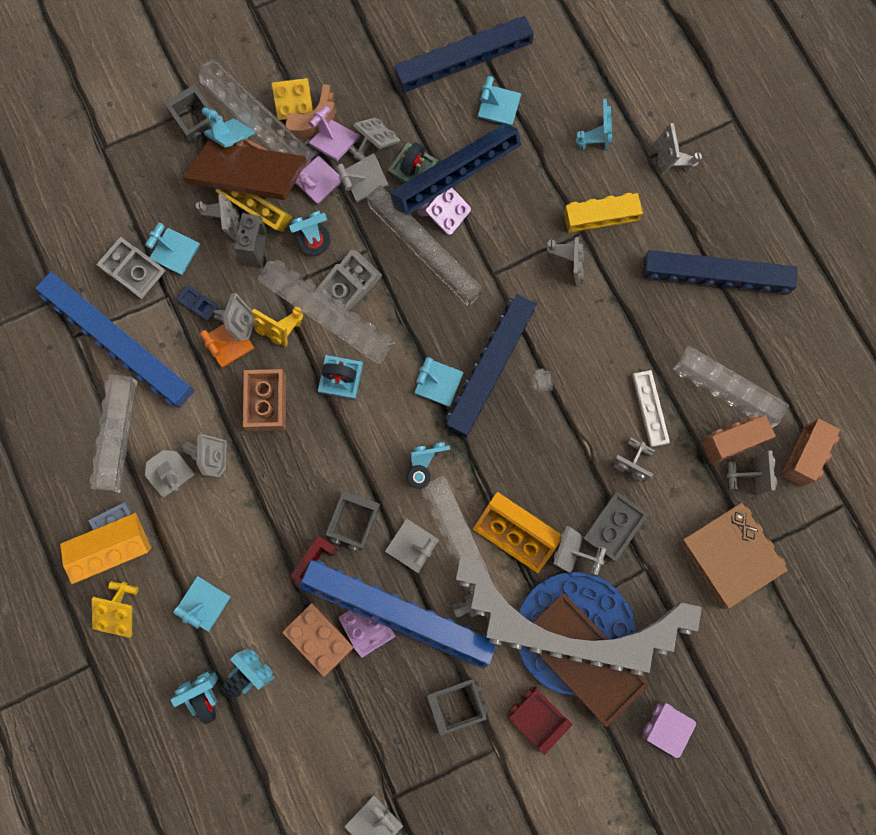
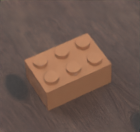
(264, 400)
(738, 438)
(811, 452)
(318, 639)

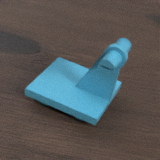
(498, 103)
(225, 132)
(599, 134)
(173, 249)
(438, 382)
(202, 604)

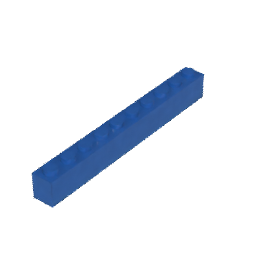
(115, 339)
(397, 614)

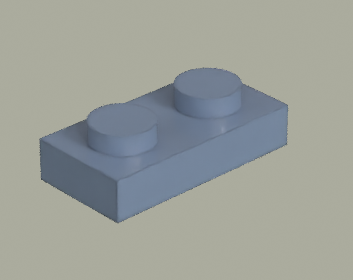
(111, 515)

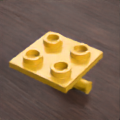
(276, 330)
(113, 615)

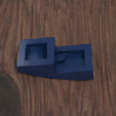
(197, 303)

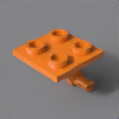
(224, 346)

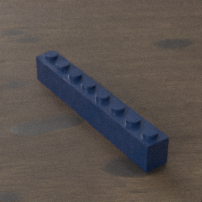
(463, 54)
(455, 169)
(720, 272)
(491, 365)

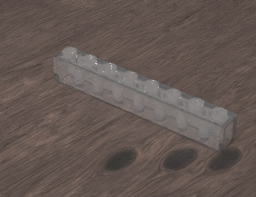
(250, 110)
(425, 247)
(326, 311)

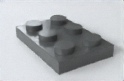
(615, 526)

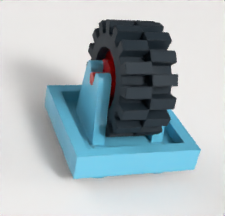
(246, 675)

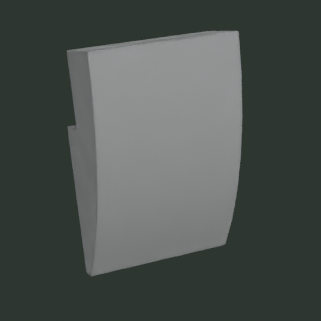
(130, 268)
(350, 280)

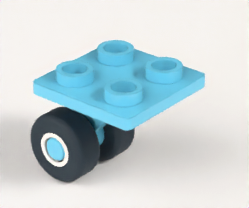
(418, 475)

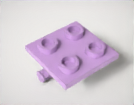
(332, 137)
(318, 180)

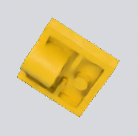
(292, 97)

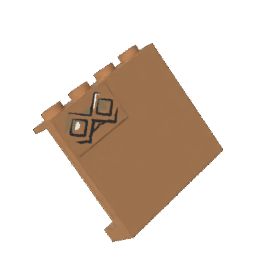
(733, 556)

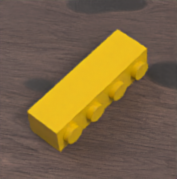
(259, 206)
(602, 212)

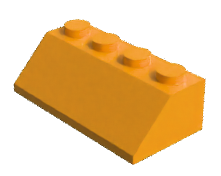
(517, 532)
(104, 548)

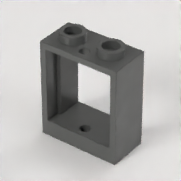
(183, 101)
(253, 242)
(358, 501)
(482, 707)

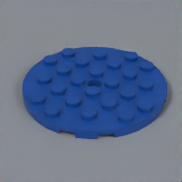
(593, 597)

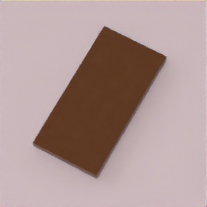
(246, 170)
(599, 688)

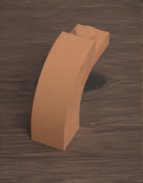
(299, 124)

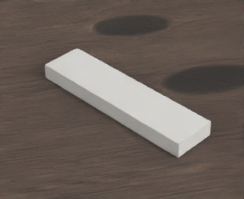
(650, 408)

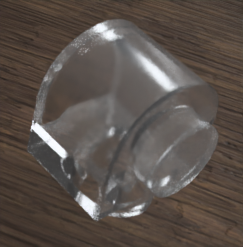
(542, 381)

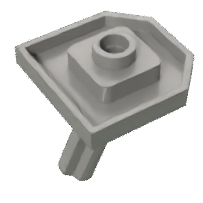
(237, 318)
(209, 454)
(167, 471)

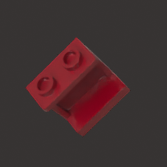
(313, 554)
(539, 720)

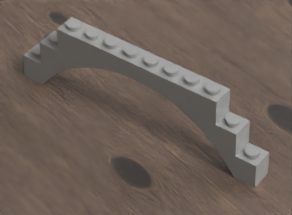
(628, 651)

